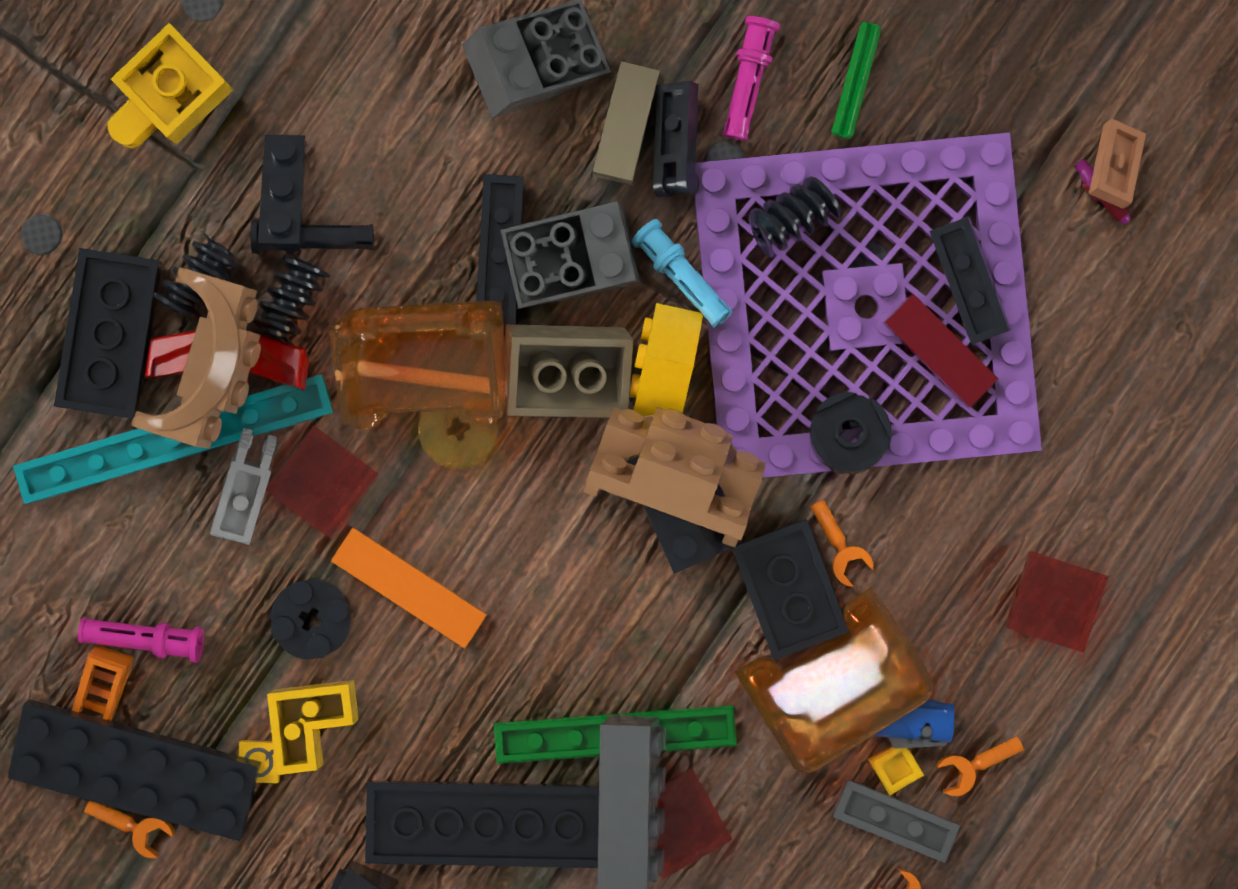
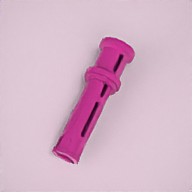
(753, 59)
(161, 640)

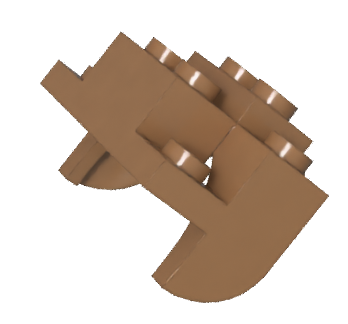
(215, 365)
(678, 469)

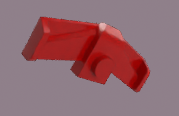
(276, 362)

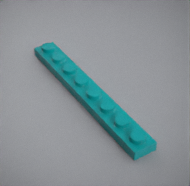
(143, 450)

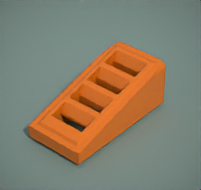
(108, 666)

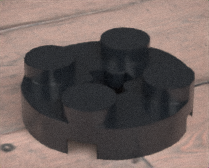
(856, 411)
(289, 627)

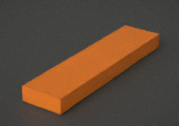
(409, 587)

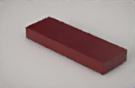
(940, 350)

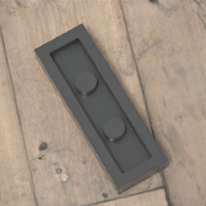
(895, 820)

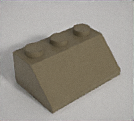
(566, 370)

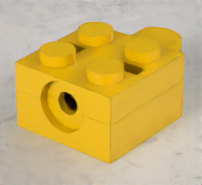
(166, 89)

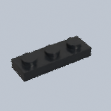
(282, 192)
(970, 280)

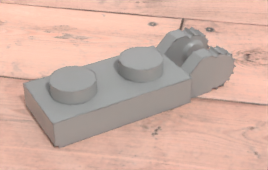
(243, 491)

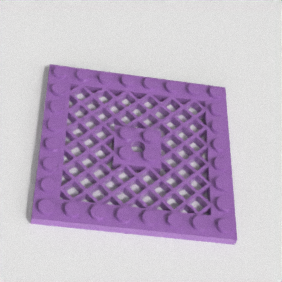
(979, 157)

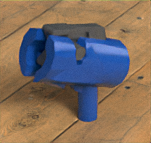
(923, 727)

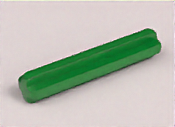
(856, 80)

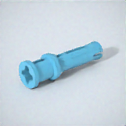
(670, 259)

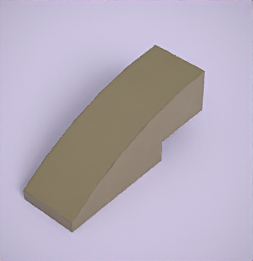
(626, 123)

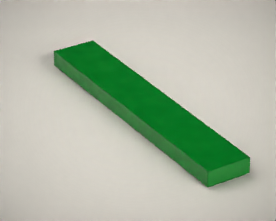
(581, 734)

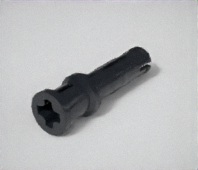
(325, 237)

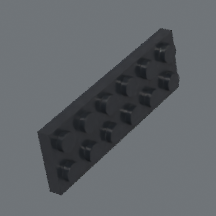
(133, 769)
(482, 824)

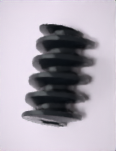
(792, 212)
(209, 261)
(289, 299)

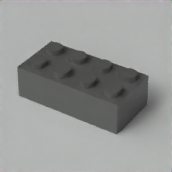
(629, 802)

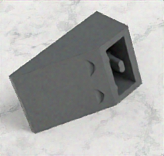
(535, 57)
(571, 255)

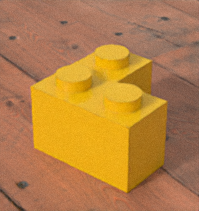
(666, 359)
(298, 716)

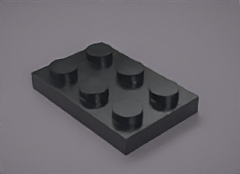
(790, 589)

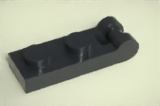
(675, 139)

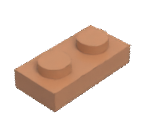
(1117, 163)

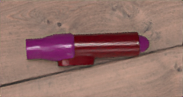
(1086, 173)

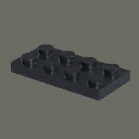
(107, 333)

